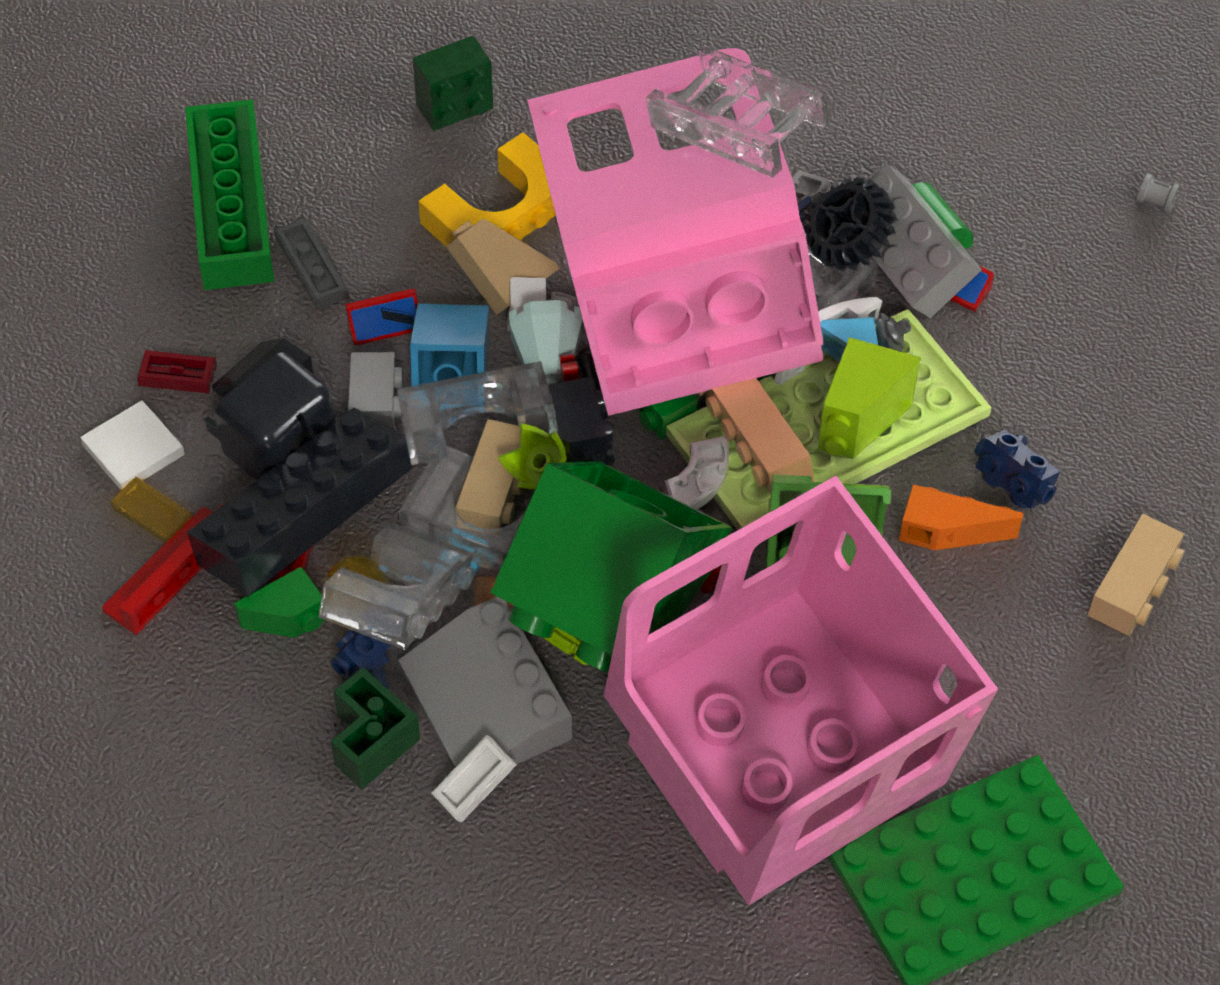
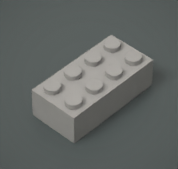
(923, 254)

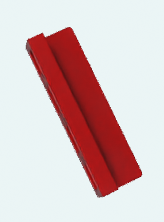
(156, 580)

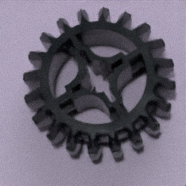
(850, 224)

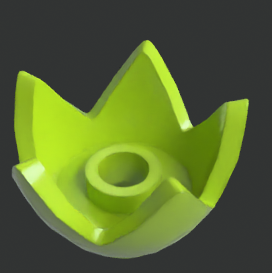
(534, 448)

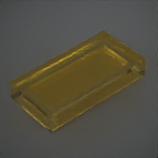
(150, 509)

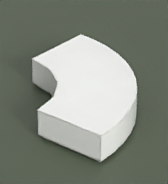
(703, 475)

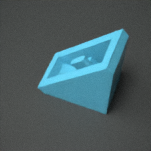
(837, 332)

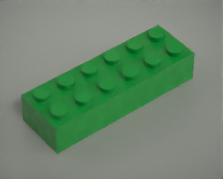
(228, 195)

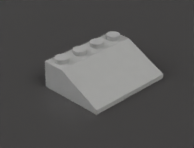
(484, 681)

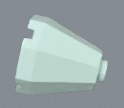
(545, 333)

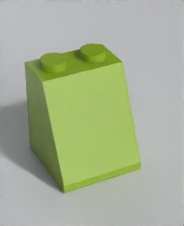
(866, 396)

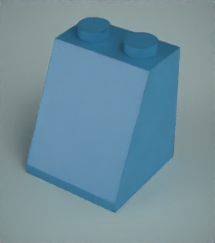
(449, 342)

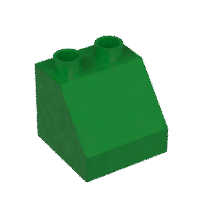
(592, 543)

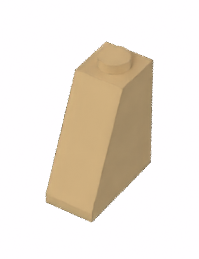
(493, 258)

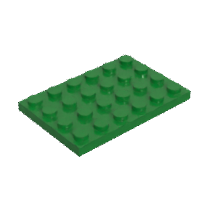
(974, 872)

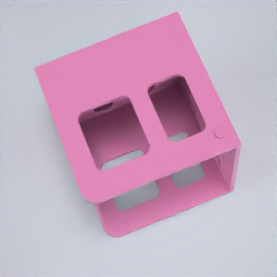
(678, 255)
(795, 696)

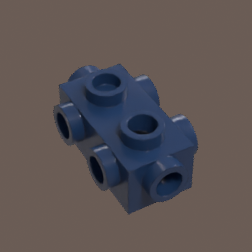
(1016, 469)
(359, 652)

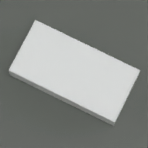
(474, 778)

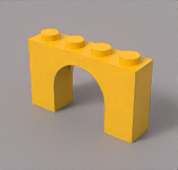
(521, 165)

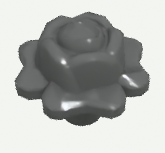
(891, 333)

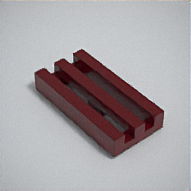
(175, 376)

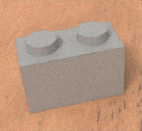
(375, 384)

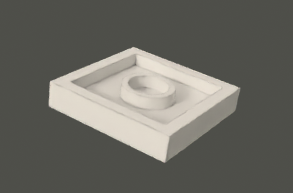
(132, 445)

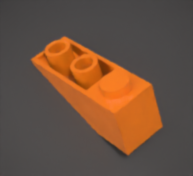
(951, 521)

